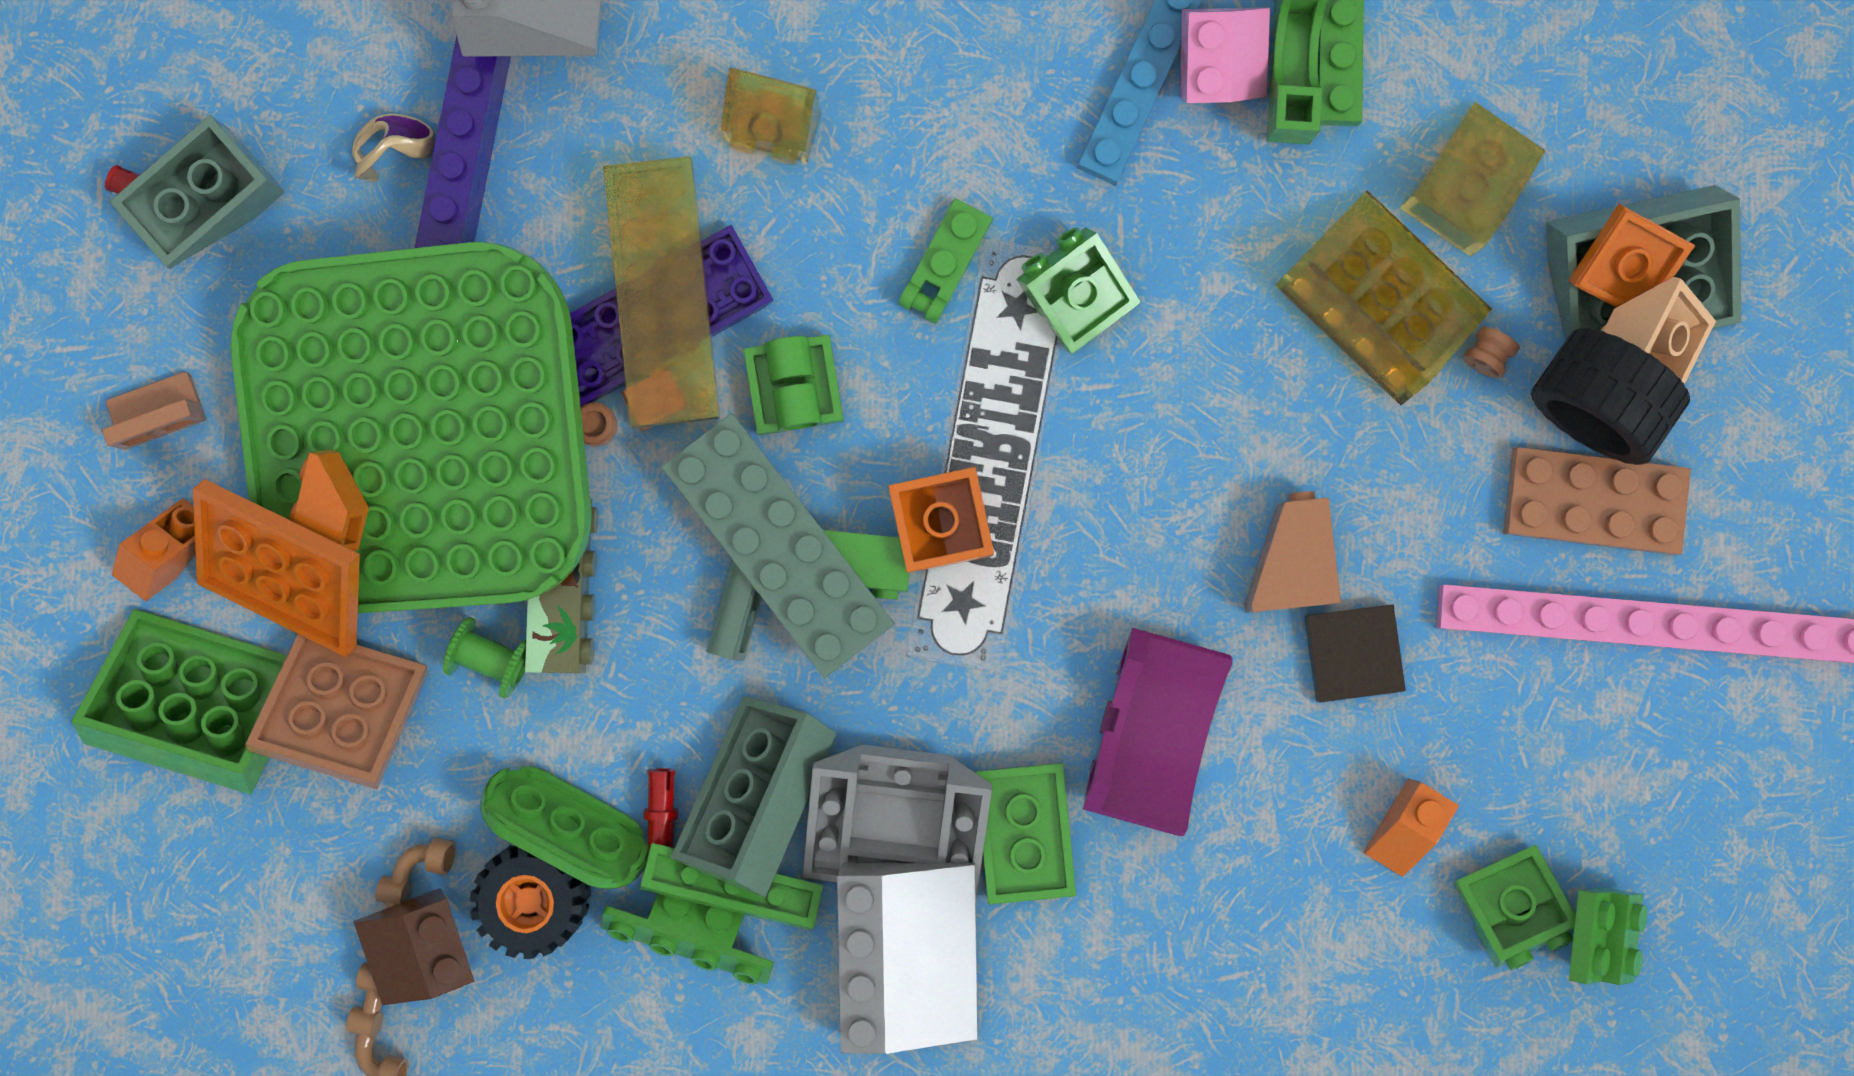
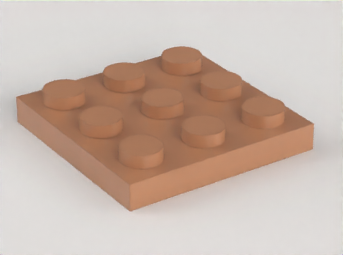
(337, 711)

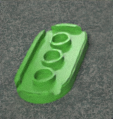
(564, 827)

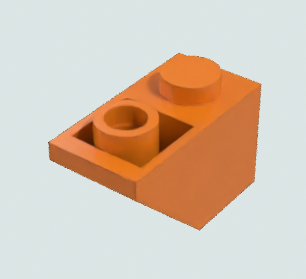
(330, 500)
(157, 551)

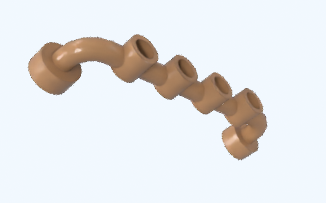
(392, 890)

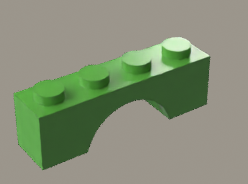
(1294, 81)

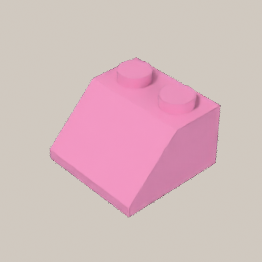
(1224, 54)

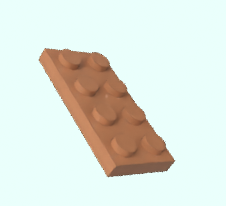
(1596, 501)

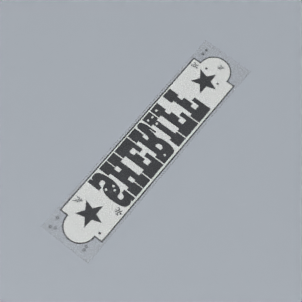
(1000, 431)

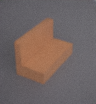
(153, 411)

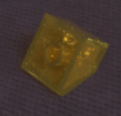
(769, 116)

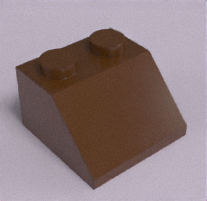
(414, 950)

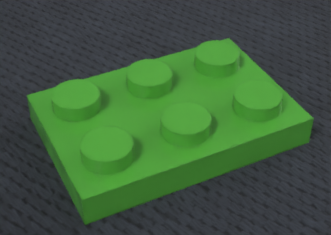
(1028, 835)

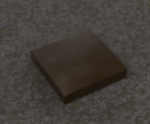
(1354, 653)

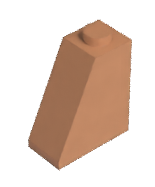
(1297, 558)

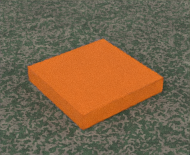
(1629, 258)

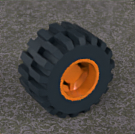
(527, 904)

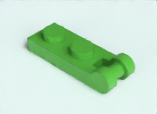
(946, 259)

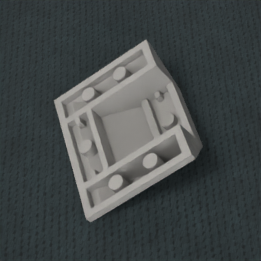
(893, 809)

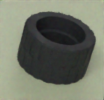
(1610, 396)

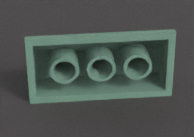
(753, 795)

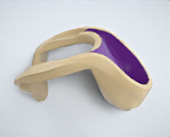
(401, 132)

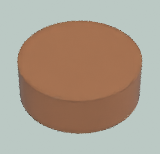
(598, 424)

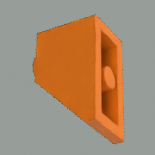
(1410, 827)

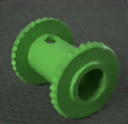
(485, 657)

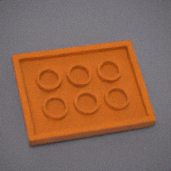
(276, 567)

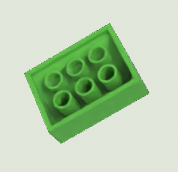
(180, 700)

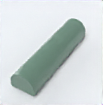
(734, 616)

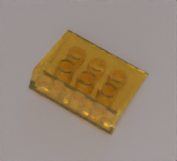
(1384, 298)

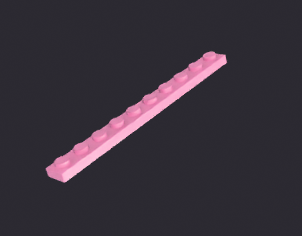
(1645, 623)

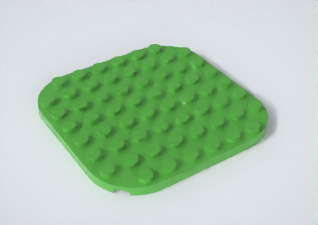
(447, 400)

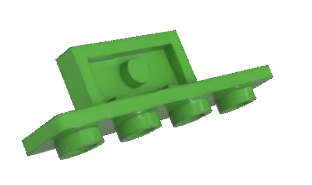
(690, 931)

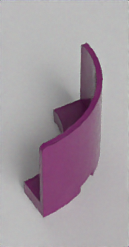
(1156, 732)

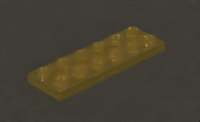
(661, 292)

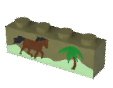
(560, 620)

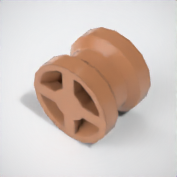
(1491, 352)

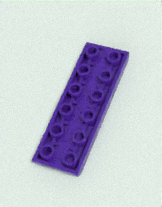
(732, 294)

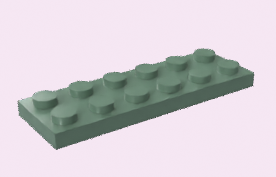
(778, 545)

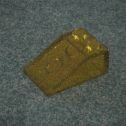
(1474, 180)

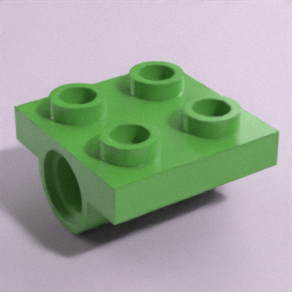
(793, 384)

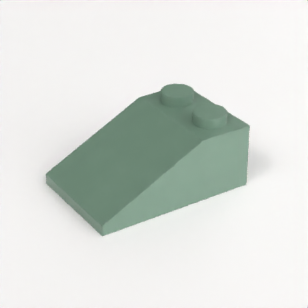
(196, 193)

